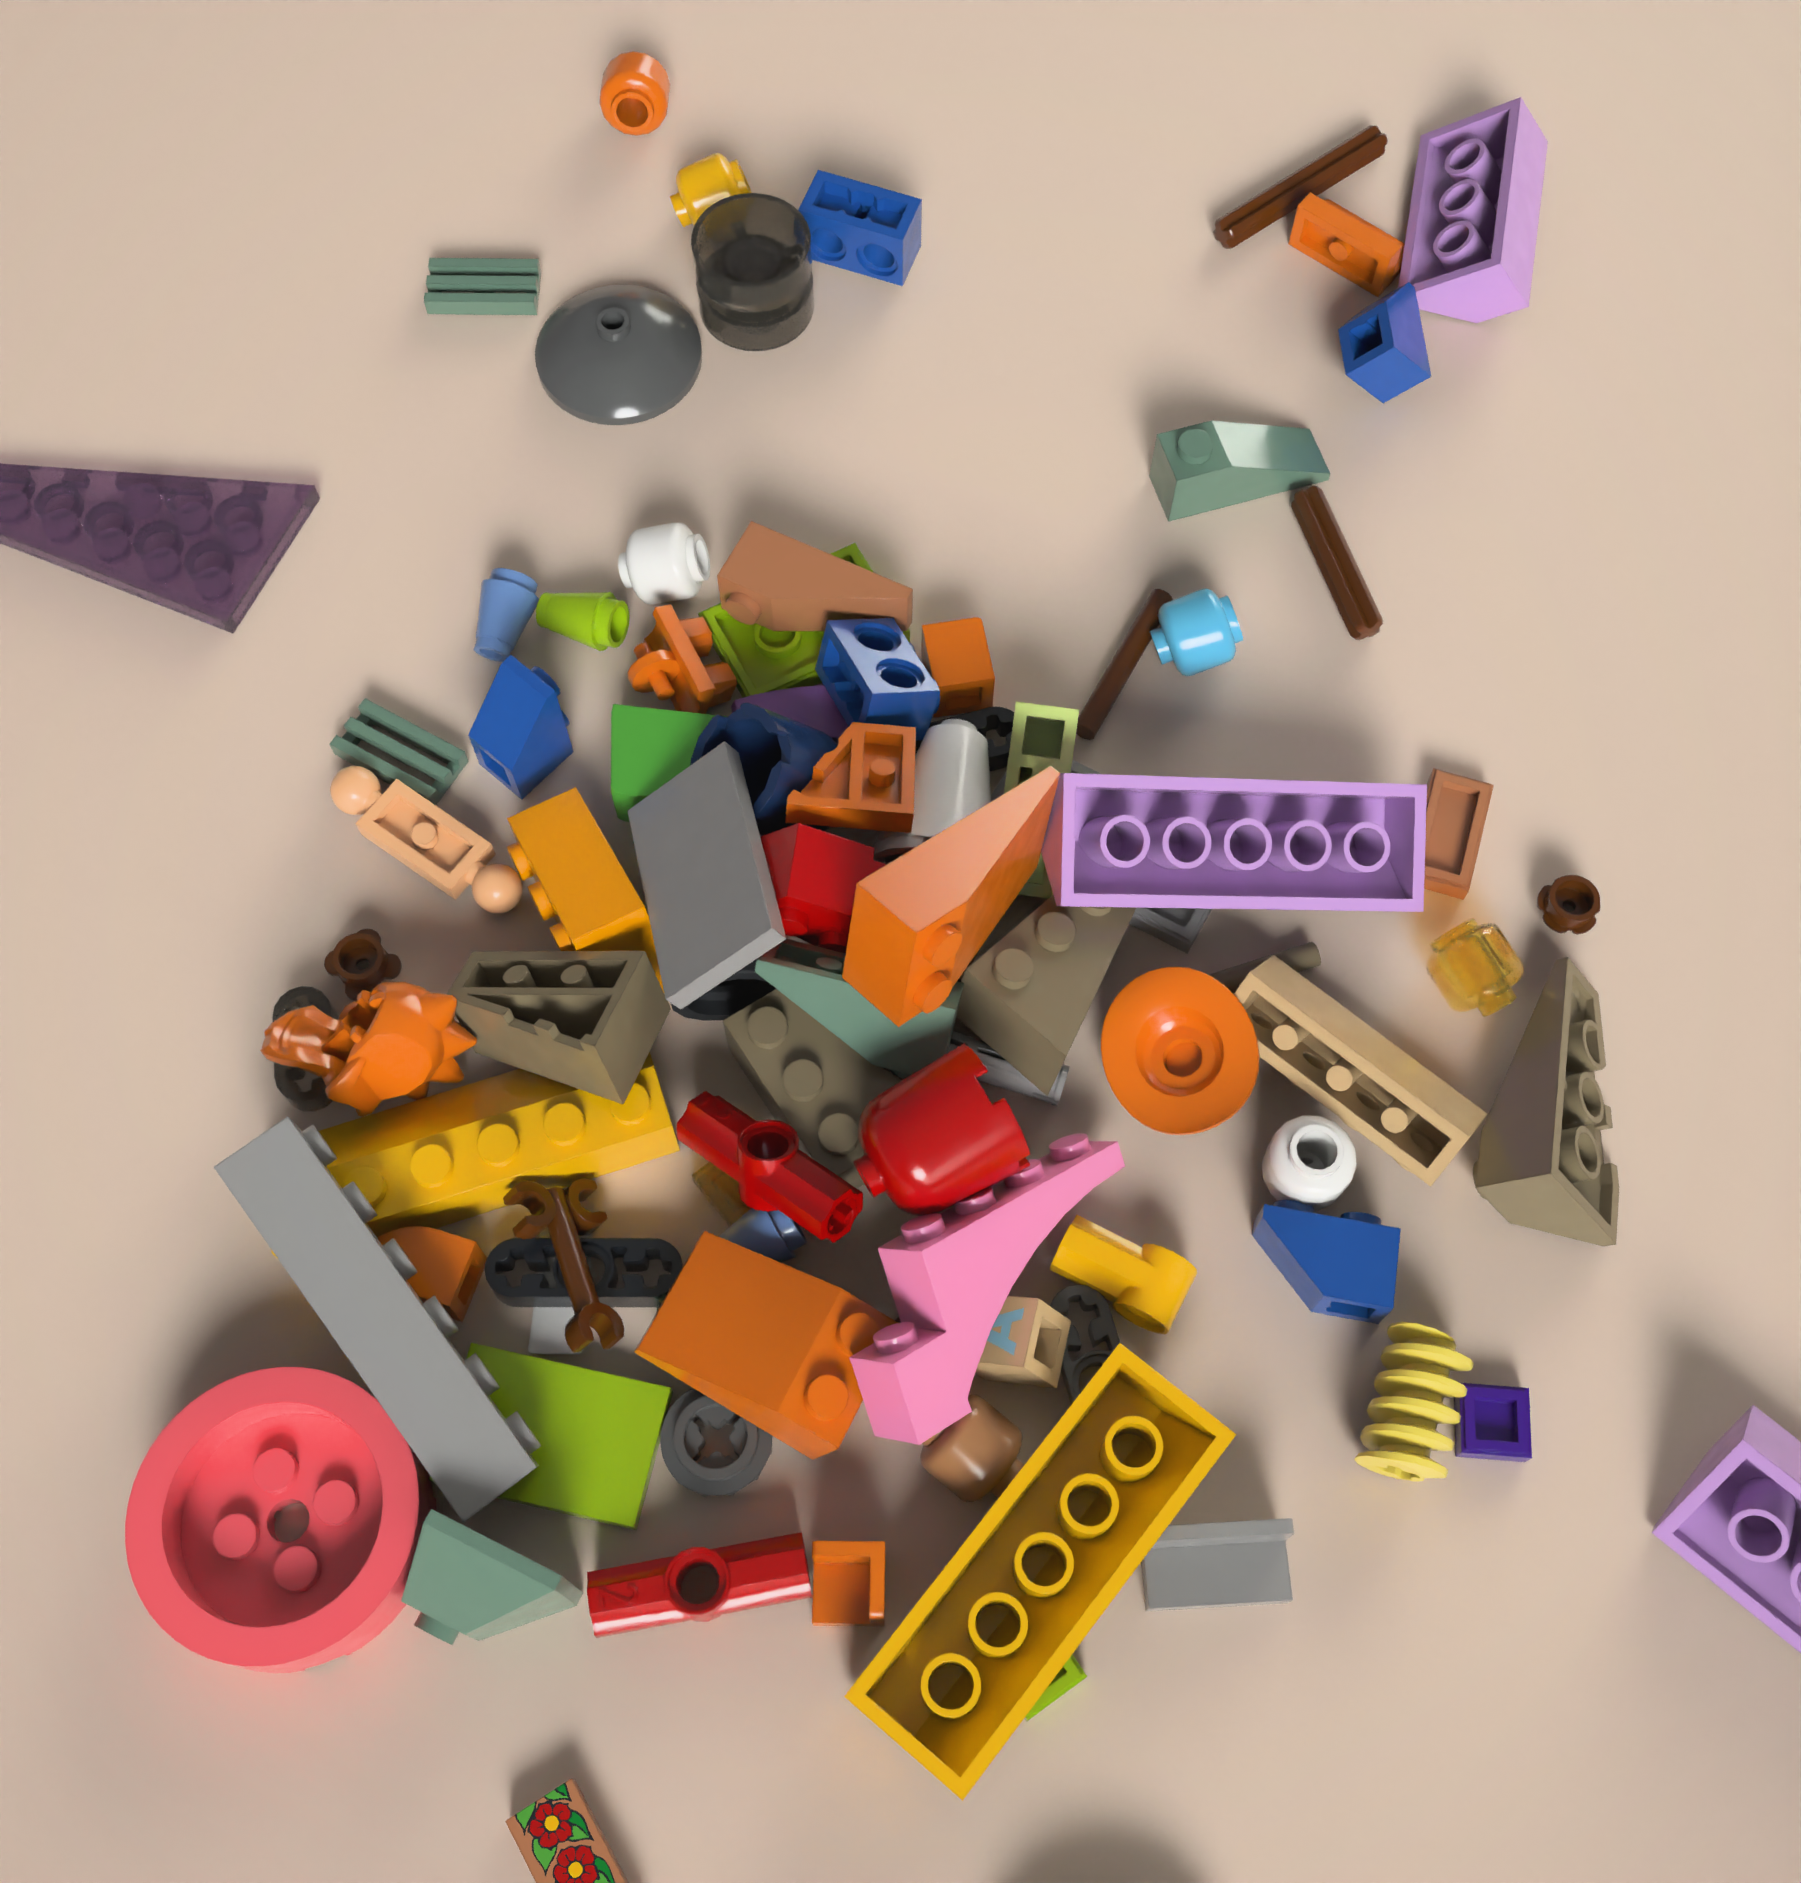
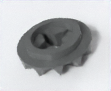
(717, 1474)

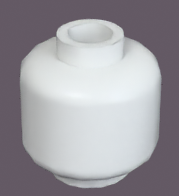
(664, 563)
(1309, 1161)

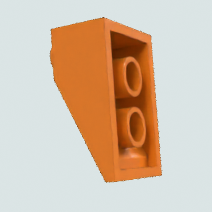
(764, 1342)

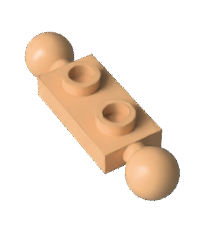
(426, 839)

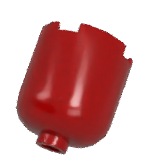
(938, 1137)

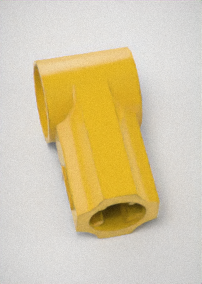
(1140, 1281)

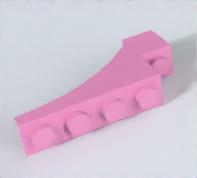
(951, 1283)

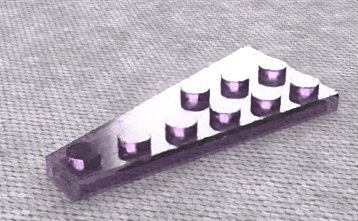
(157, 536)

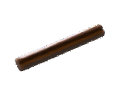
(1290, 191)

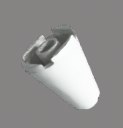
(949, 785)

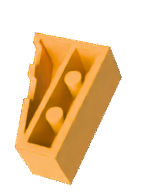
(579, 879)

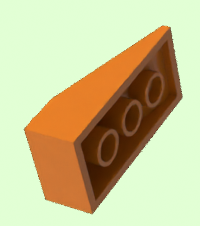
(939, 902)

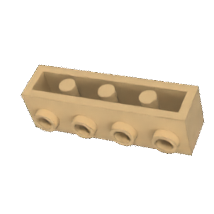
(1356, 1071)

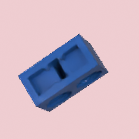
(862, 227)
(876, 675)

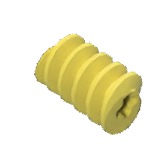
(1412, 1403)

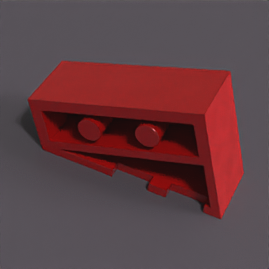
(816, 882)

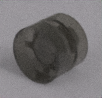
(753, 271)

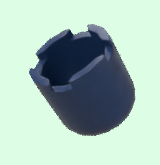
(774, 756)

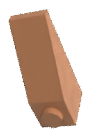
(801, 587)

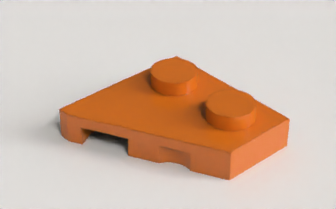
(861, 782)

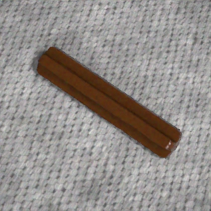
(1336, 563)

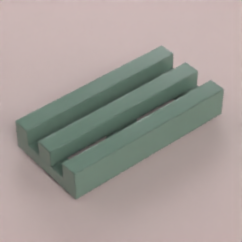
(483, 278)
(361, 729)

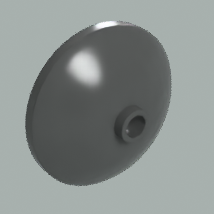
(618, 354)

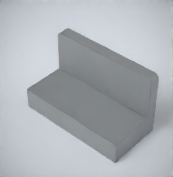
(1218, 1565)

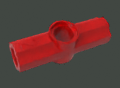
(770, 1166)
(651, 1594)

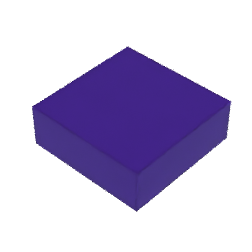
(1493, 1423)

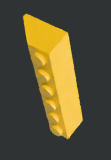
(476, 1142)
(1039, 1570)

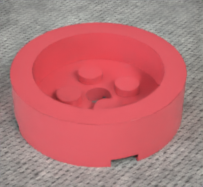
(206, 1520)

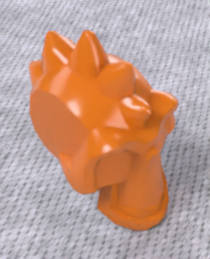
(377, 1048)

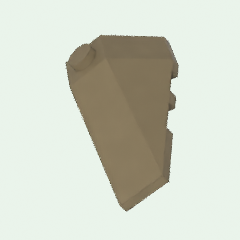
(1543, 1133)

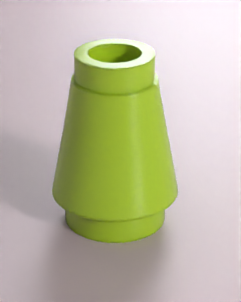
(586, 617)

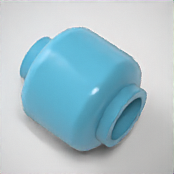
(1197, 632)

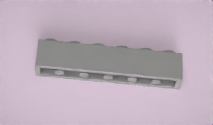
(378, 1317)

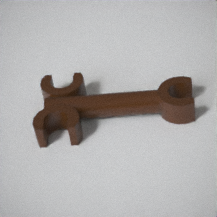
(566, 1221)

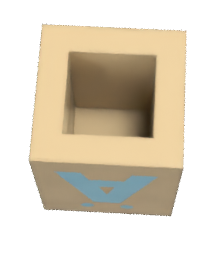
(1025, 1344)

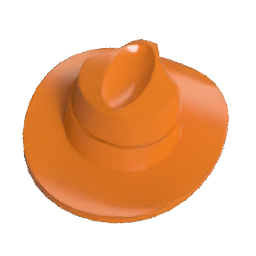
(1179, 1051)

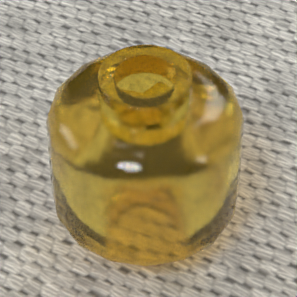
(1475, 967)

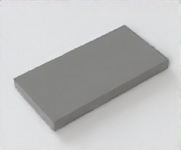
(704, 876)

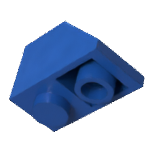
(1386, 345)
(521, 728)
(1332, 1262)

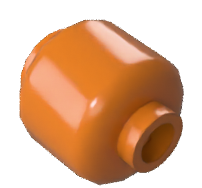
(634, 93)

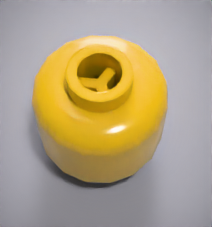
(705, 184)

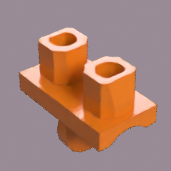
(673, 668)

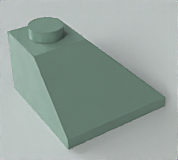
(477, 1584)

